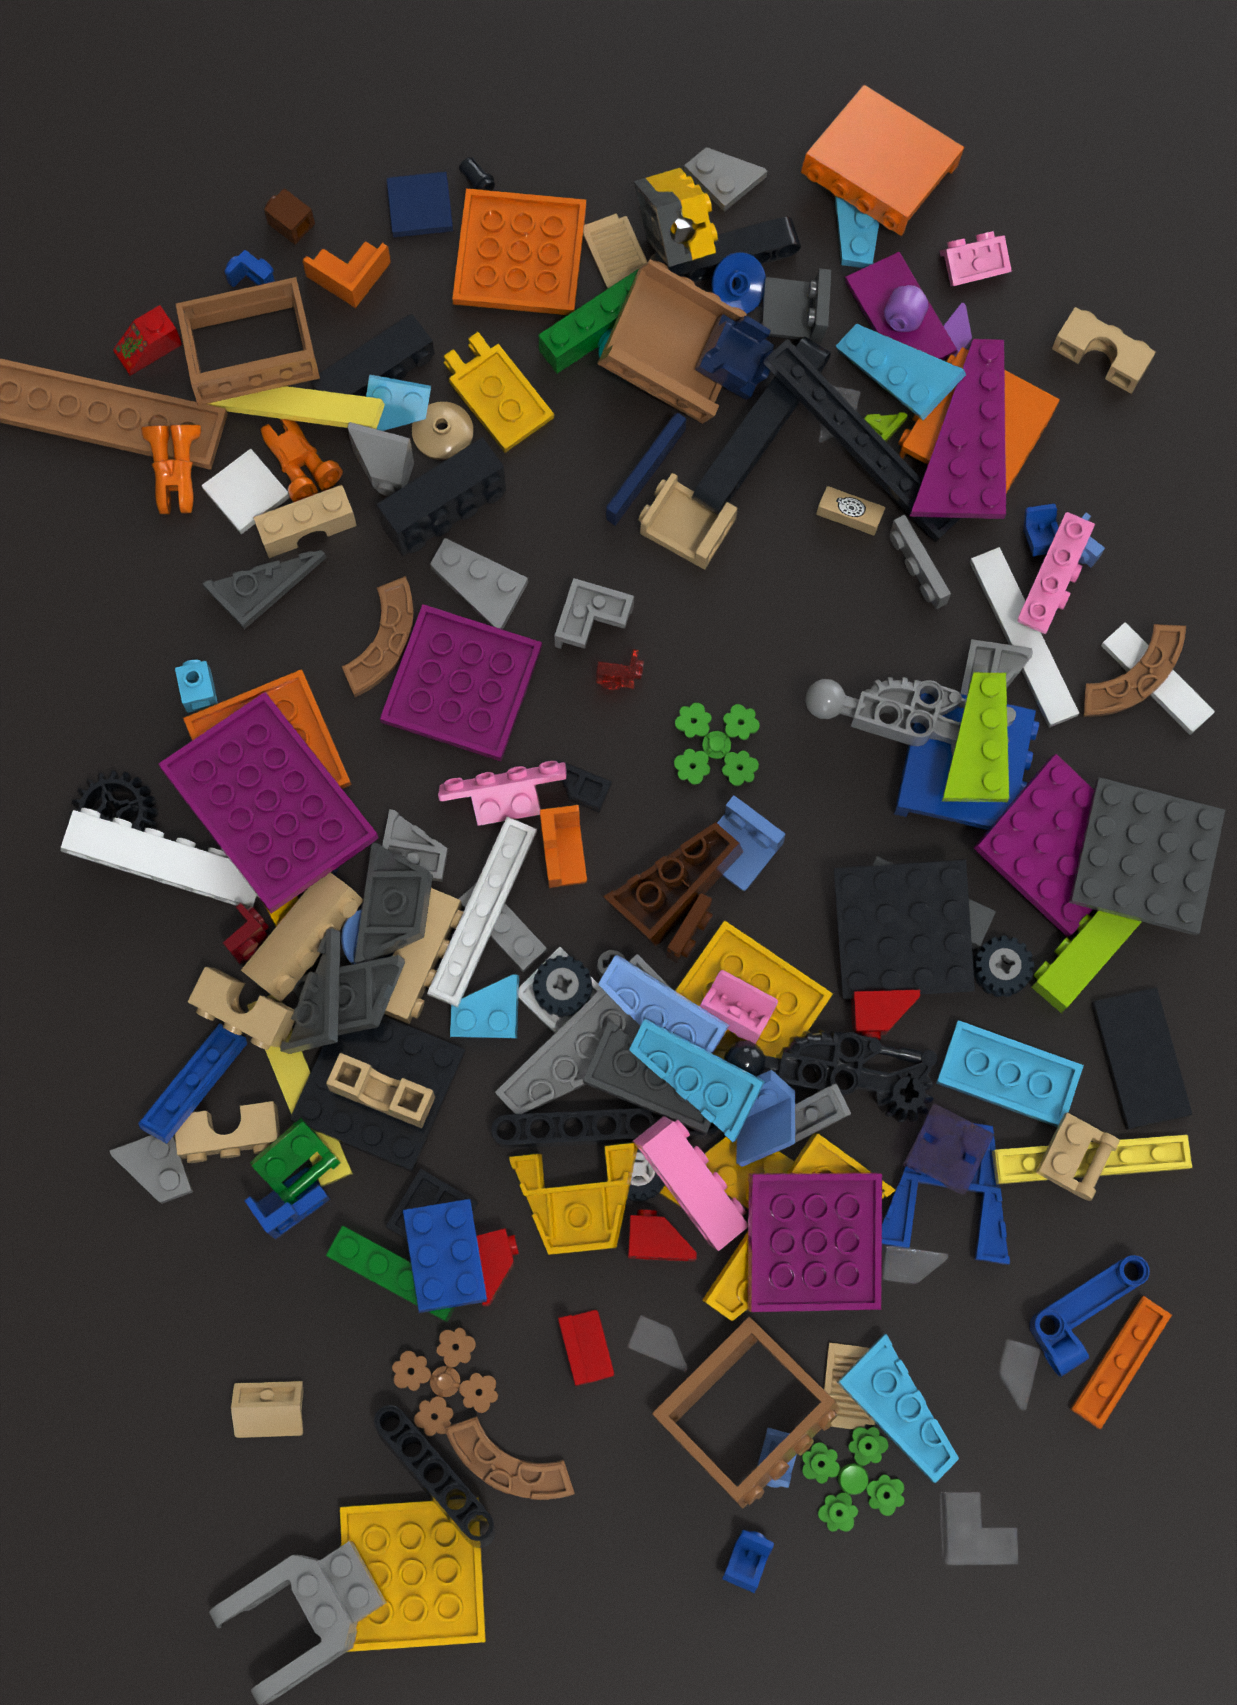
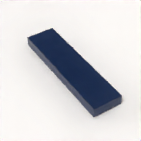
(645, 468)

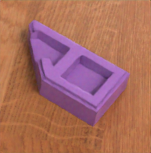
(959, 328)

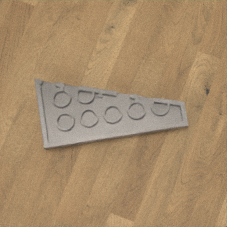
(567, 1055)

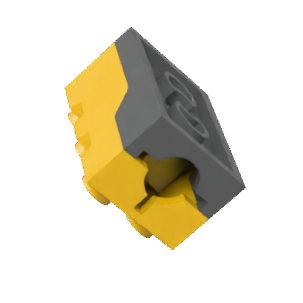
(676, 216)

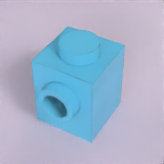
(196, 685)

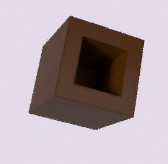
(289, 216)

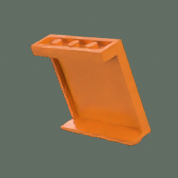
(881, 159)
(1026, 416)

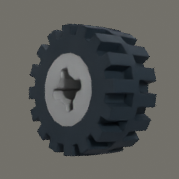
(992, 971)
(565, 998)

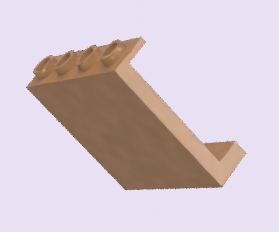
(663, 338)

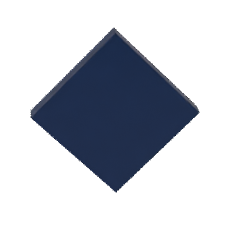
(419, 204)

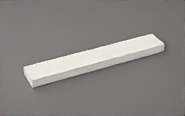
(1041, 670)
(482, 912)

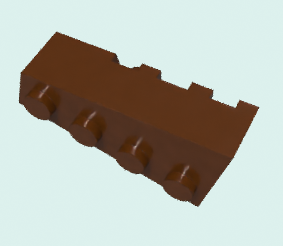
(670, 887)

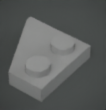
(724, 176)
(995, 658)
(415, 845)
(155, 1167)

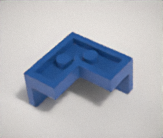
(278, 1216)

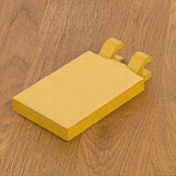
(497, 393)

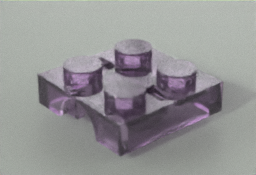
(944, 1156)

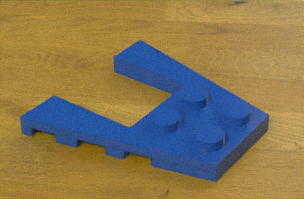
(991, 1235)

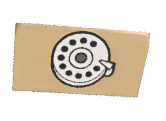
(850, 510)

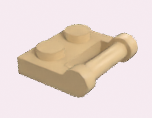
(1067, 1152)

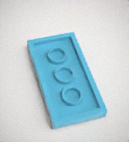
(1009, 1074)

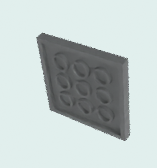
(1147, 856)

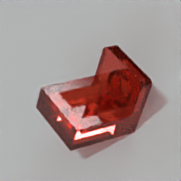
(616, 676)

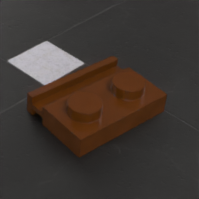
(697, 918)

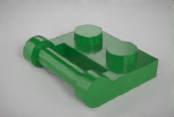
(288, 1154)

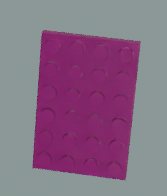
(268, 802)

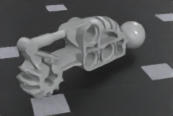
(901, 700)

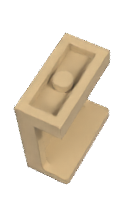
(684, 524)

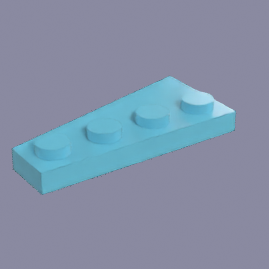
(856, 235)
(903, 371)
(708, 1082)
(892, 1401)

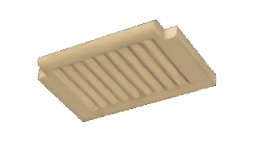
(614, 248)
(839, 1361)

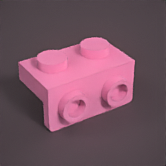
(739, 1006)

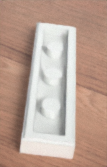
(1174, 694)

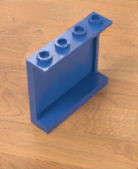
(928, 769)

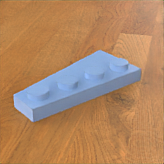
(650, 999)

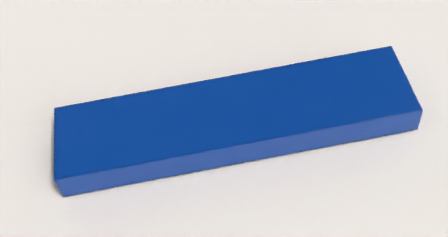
(192, 1084)

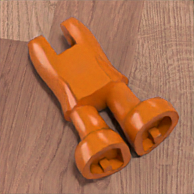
(295, 452)
(172, 473)

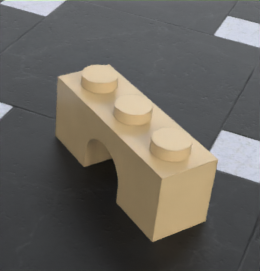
(1086, 333)
(320, 512)
(218, 997)
(391, 1096)
(256, 1131)

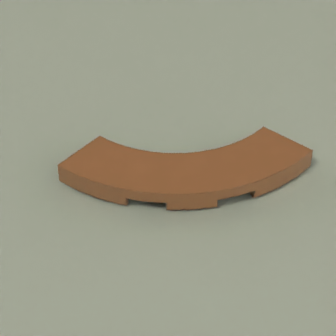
(390, 641)
(1142, 679)
(504, 1471)

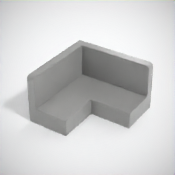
(590, 603)

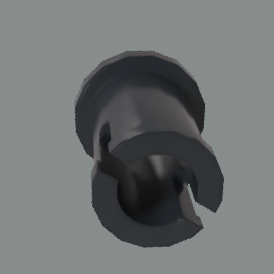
(476, 175)

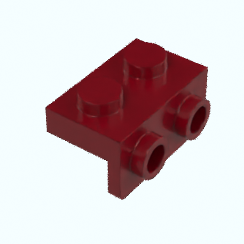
(248, 937)

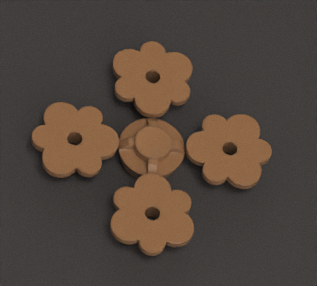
(445, 1381)

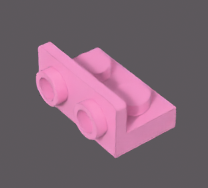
(977, 259)

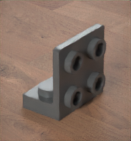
(797, 307)

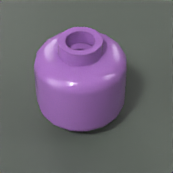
(906, 308)

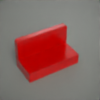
(586, 1347)

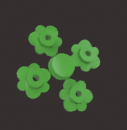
(716, 744)
(853, 1479)

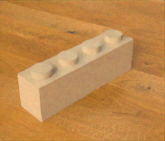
(295, 940)
(422, 957)

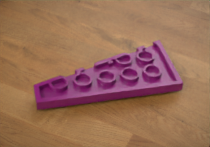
(969, 457)

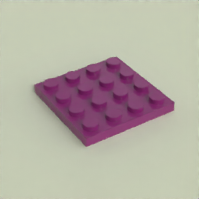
(461, 682)
(1041, 840)
(814, 1241)

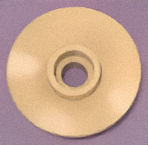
(447, 442)

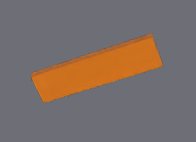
(1121, 1362)

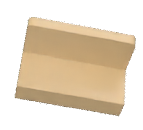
(267, 1409)

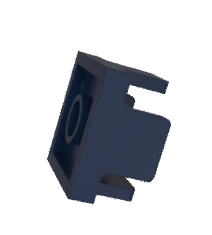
(736, 355)

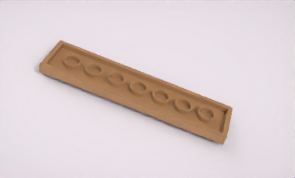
(102, 411)

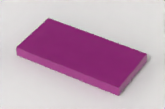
(872, 290)

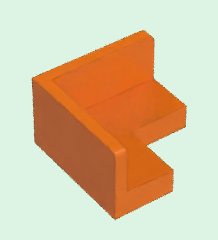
(348, 280)
(563, 846)

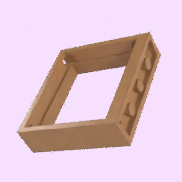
(254, 375)
(708, 1373)

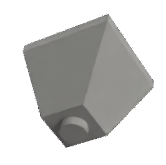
(383, 457)

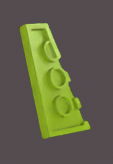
(981, 749)

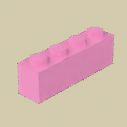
(691, 1182)

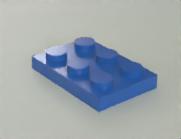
(444, 1256)

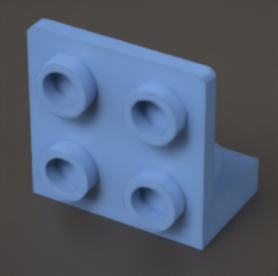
(757, 838)
(769, 1123)

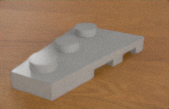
(480, 581)

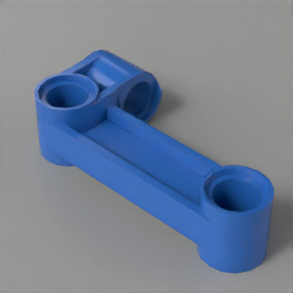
(1063, 1347)

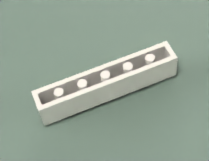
(156, 857)

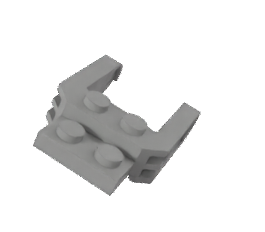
(332, 1595)

